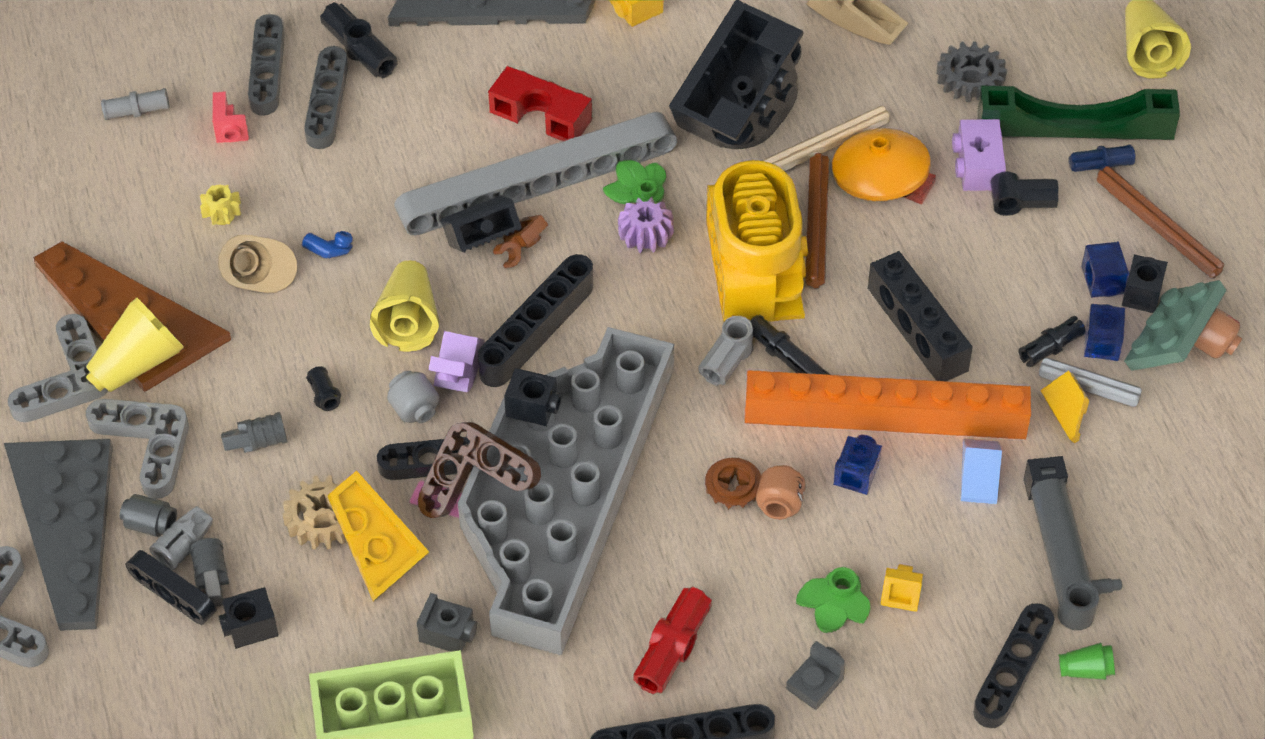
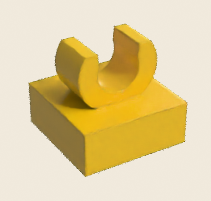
(901, 588)

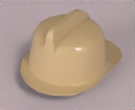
(257, 263)

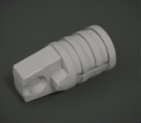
(176, 541)

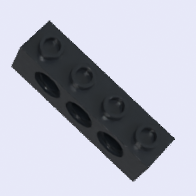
(919, 317)

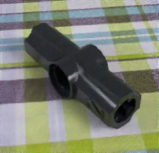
(358, 40)

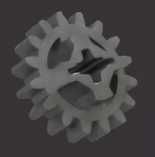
(971, 70)

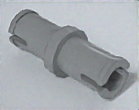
(135, 104)

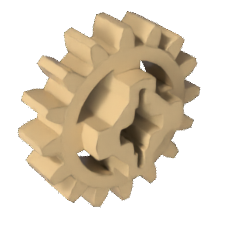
(319, 521)

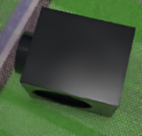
(1144, 283)
(531, 397)
(248, 604)

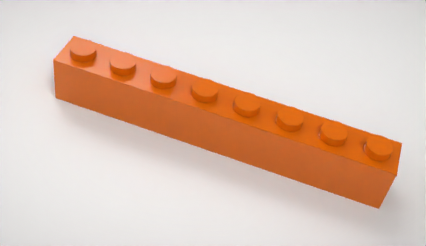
(888, 404)

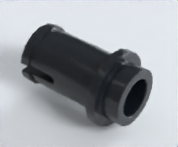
(326, 395)

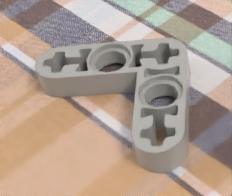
(74, 381)
(152, 428)
(27, 636)

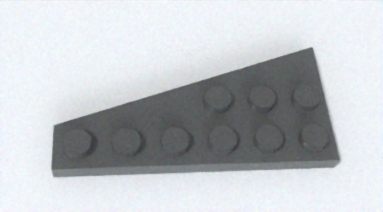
(490, 11)
(66, 512)

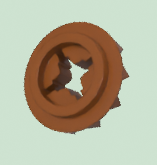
(720, 476)

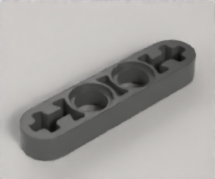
(263, 64)
(322, 96)

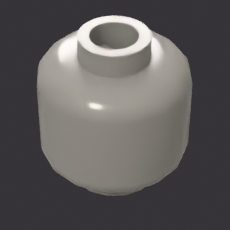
(413, 397)

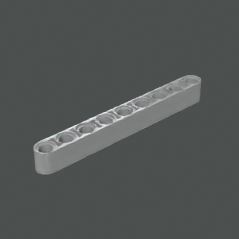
(537, 171)

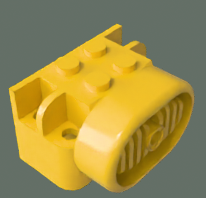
(757, 242)

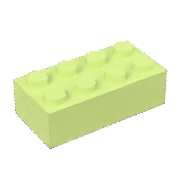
(394, 700)

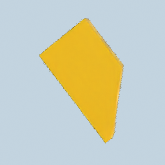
(1067, 403)

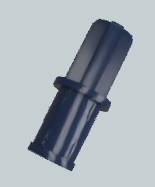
(1101, 158)

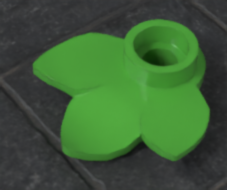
(636, 182)
(835, 604)

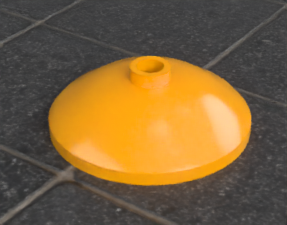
(881, 164)

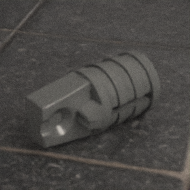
(256, 433)
(209, 567)

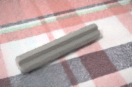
(1093, 382)

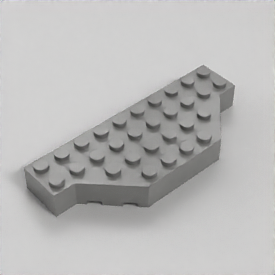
(549, 538)

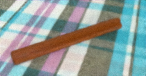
(817, 221)
(1160, 222)

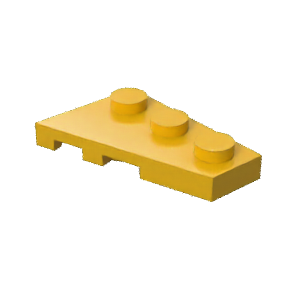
(375, 534)

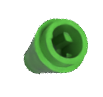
(1088, 662)

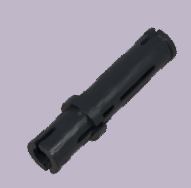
(779, 345)

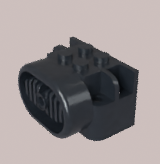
(741, 80)

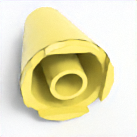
(1154, 40)
(406, 309)
(131, 348)

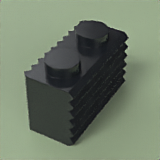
(481, 223)

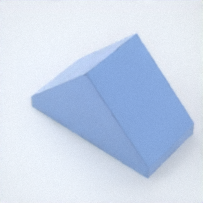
(980, 471)

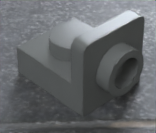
(817, 675)

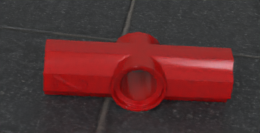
(672, 640)

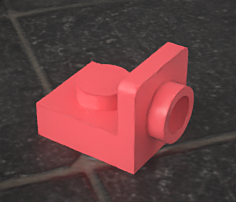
(226, 124)

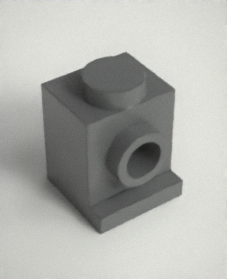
(446, 624)

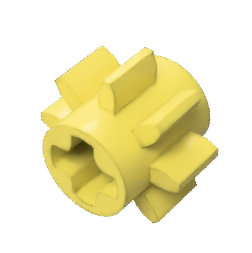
(220, 204)

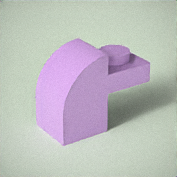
(456, 362)

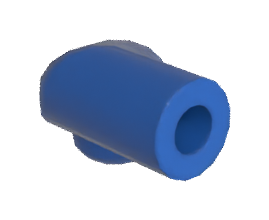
(331, 248)

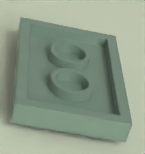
(1175, 325)

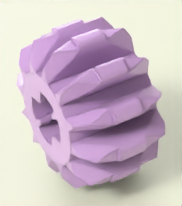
(645, 225)

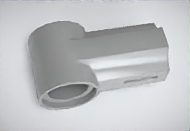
(727, 350)

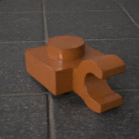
(526, 237)

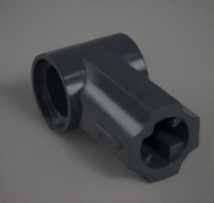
(1013, 194)

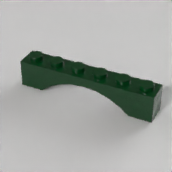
(1137, 116)

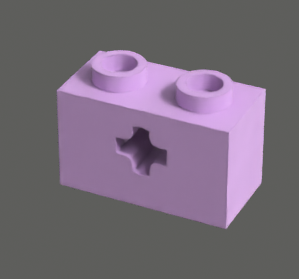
(979, 153)

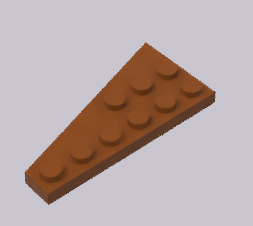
(104, 294)

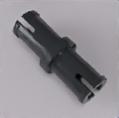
(1051, 341)

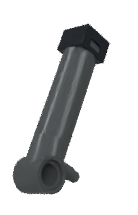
(1046, 486)

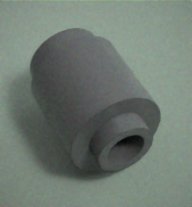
(147, 515)

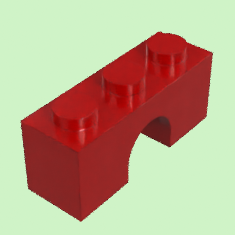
(519, 92)

